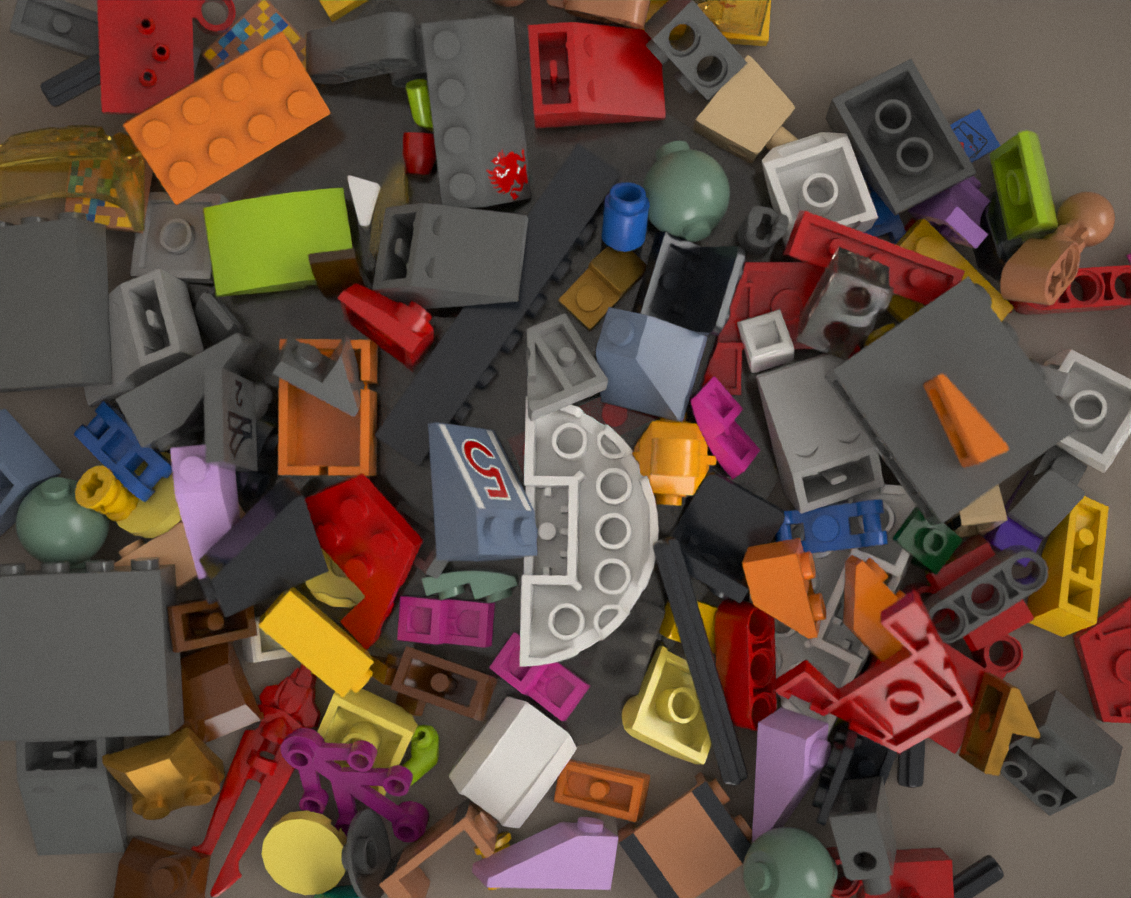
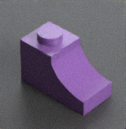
(956, 213)

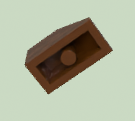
(201, 625)
(444, 684)

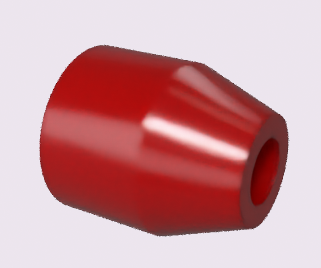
(419, 152)

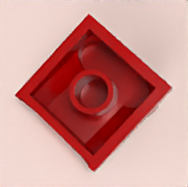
(395, 327)

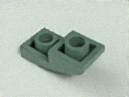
(484, 582)

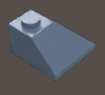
(648, 363)

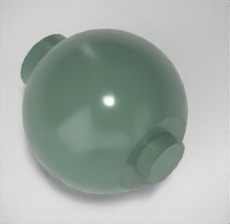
(686, 191)
(57, 527)
(788, 865)

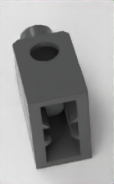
(865, 833)

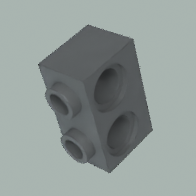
(698, 41)

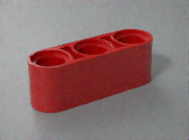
(1098, 293)
(746, 661)

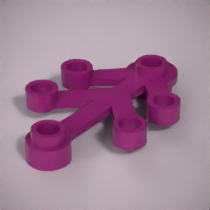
(310, 754)

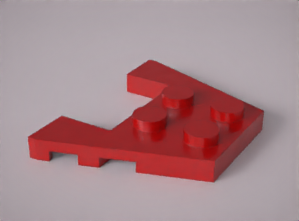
(761, 291)
(368, 545)
(1106, 663)
(898, 698)

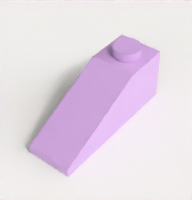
(204, 498)
(788, 761)
(556, 858)

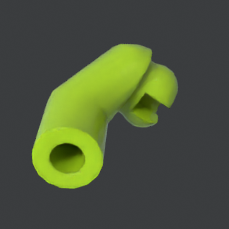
(420, 103)
(423, 751)

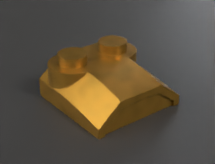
(167, 773)

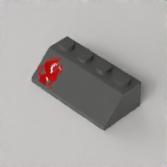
(476, 111)

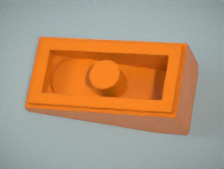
(964, 426)
(603, 789)

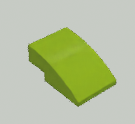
(1023, 187)
(267, 239)

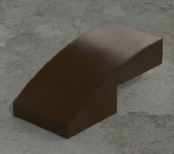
(337, 272)

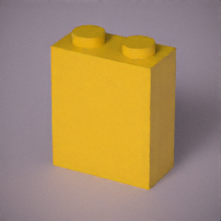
(317, 642)

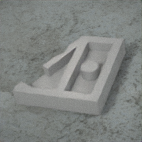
(559, 367)

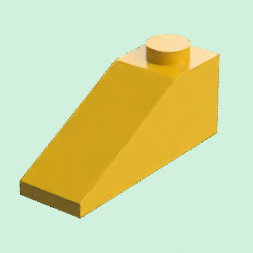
(1074, 571)

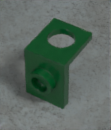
(926, 543)

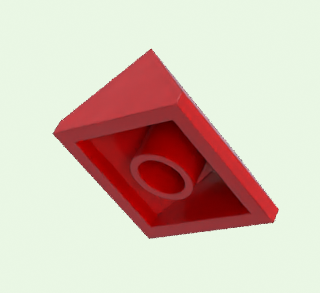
(964, 559)

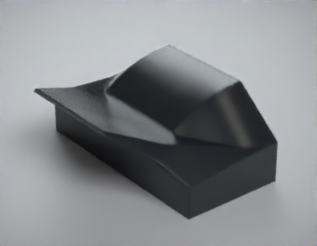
(995, 248)

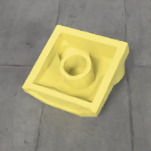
(668, 710)
(369, 719)

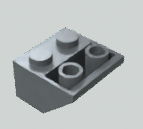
(1068, 759)

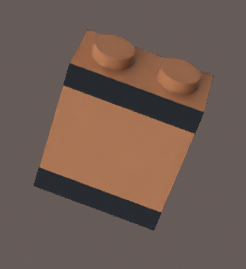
(688, 842)
(403, 875)

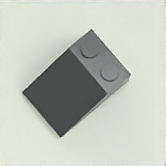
(900, 137)
(171, 406)

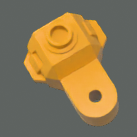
(673, 459)

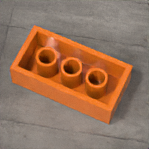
(227, 118)

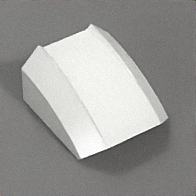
(820, 178)
(1099, 406)
(512, 762)

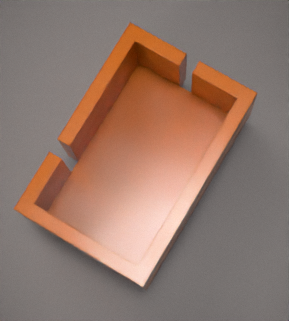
(322, 438)

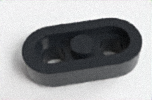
(255, 483)

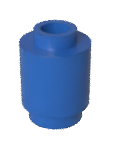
(625, 217)

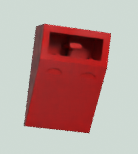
(593, 75)

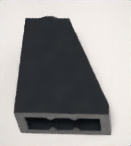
(263, 552)

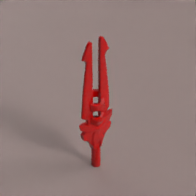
(285, 709)

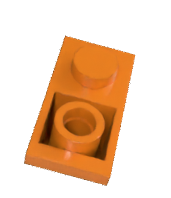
(782, 585)
(863, 600)

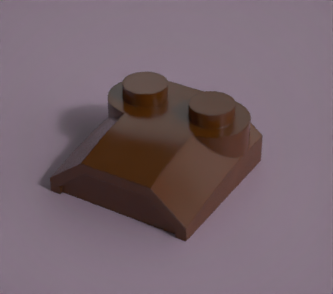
(216, 693)
(161, 871)

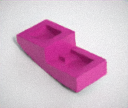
(716, 415)
(445, 621)
(548, 684)

